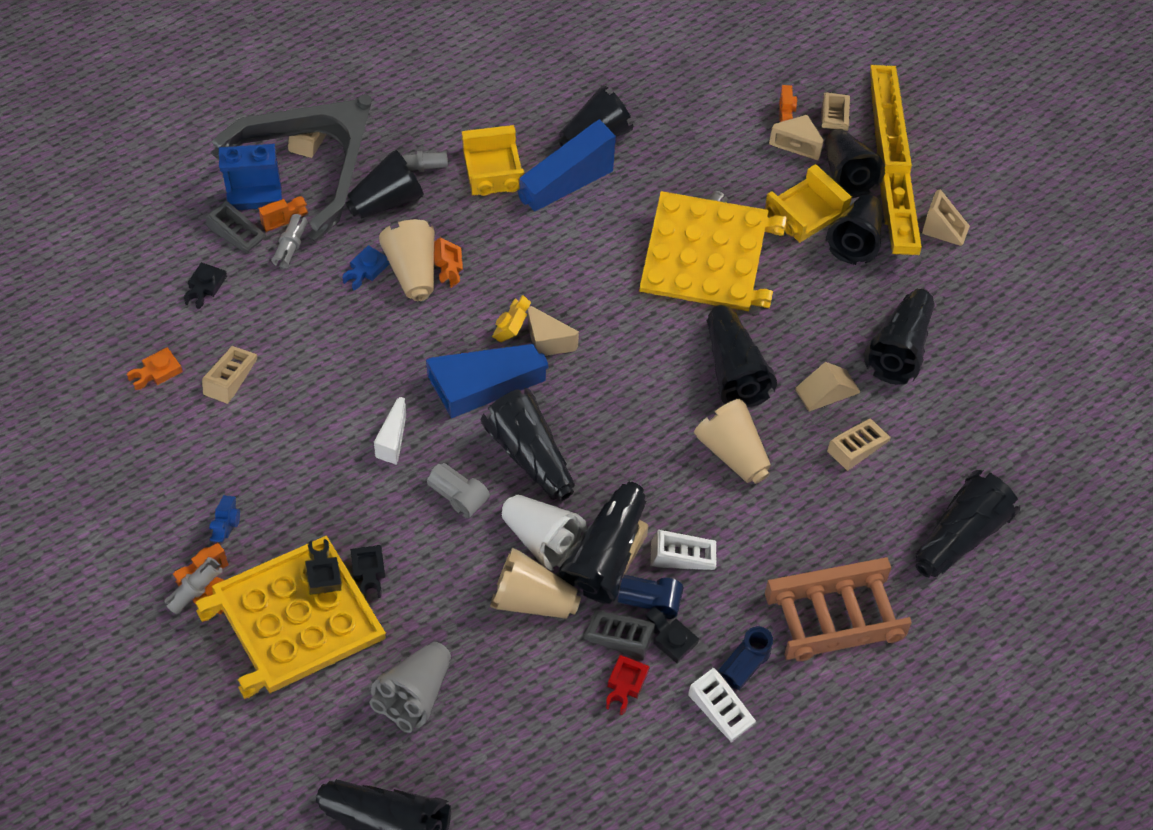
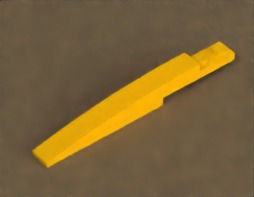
(894, 151)

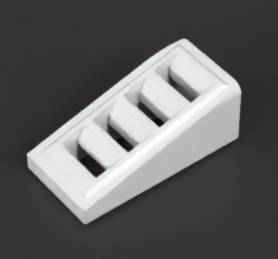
(389, 438)
(670, 559)
(704, 702)

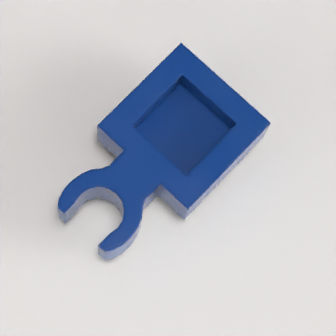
(367, 264)
(225, 519)

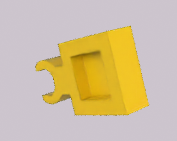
(510, 322)

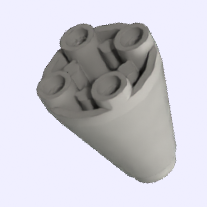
(411, 687)

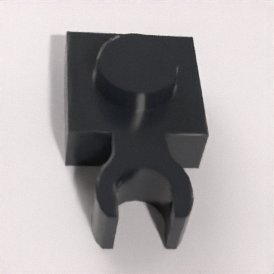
(204, 281)
(368, 567)
(321, 571)

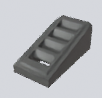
(226, 210)
(627, 645)

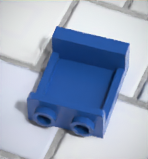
(250, 175)

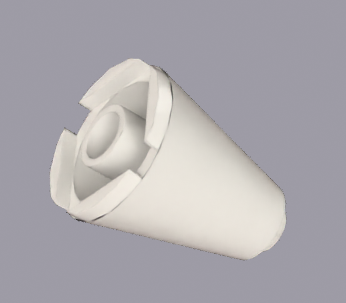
(543, 528)

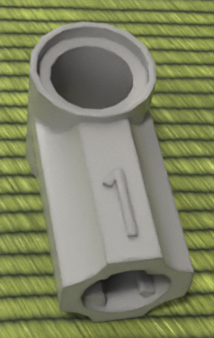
(462, 493)

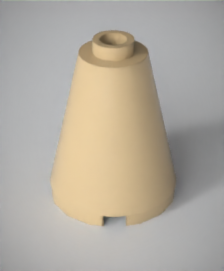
(411, 256)
(735, 441)
(533, 589)

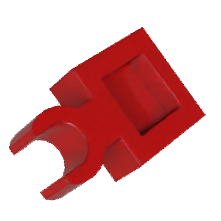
(626, 680)

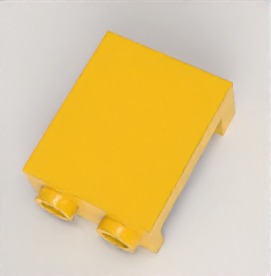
(492, 160)
(809, 204)

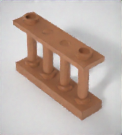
(843, 581)

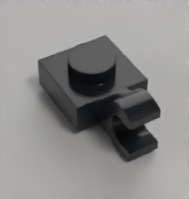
(671, 638)

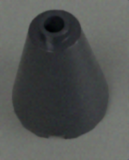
(603, 107)
(853, 163)
(384, 188)
(857, 231)

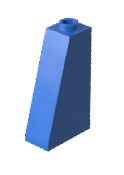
(570, 167)
(484, 376)

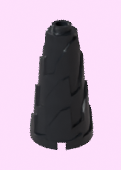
(899, 345)
(737, 360)
(529, 441)
(971, 517)
(604, 547)
(382, 809)

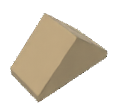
(797, 136)
(945, 221)
(550, 334)
(826, 386)

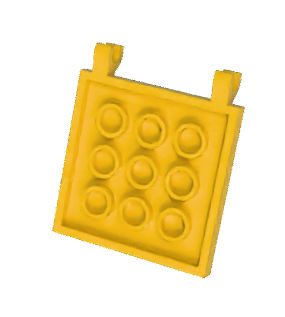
(708, 251)
(286, 627)

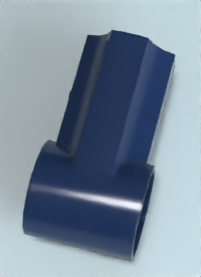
(662, 594)
(746, 659)

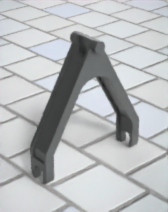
(340, 120)

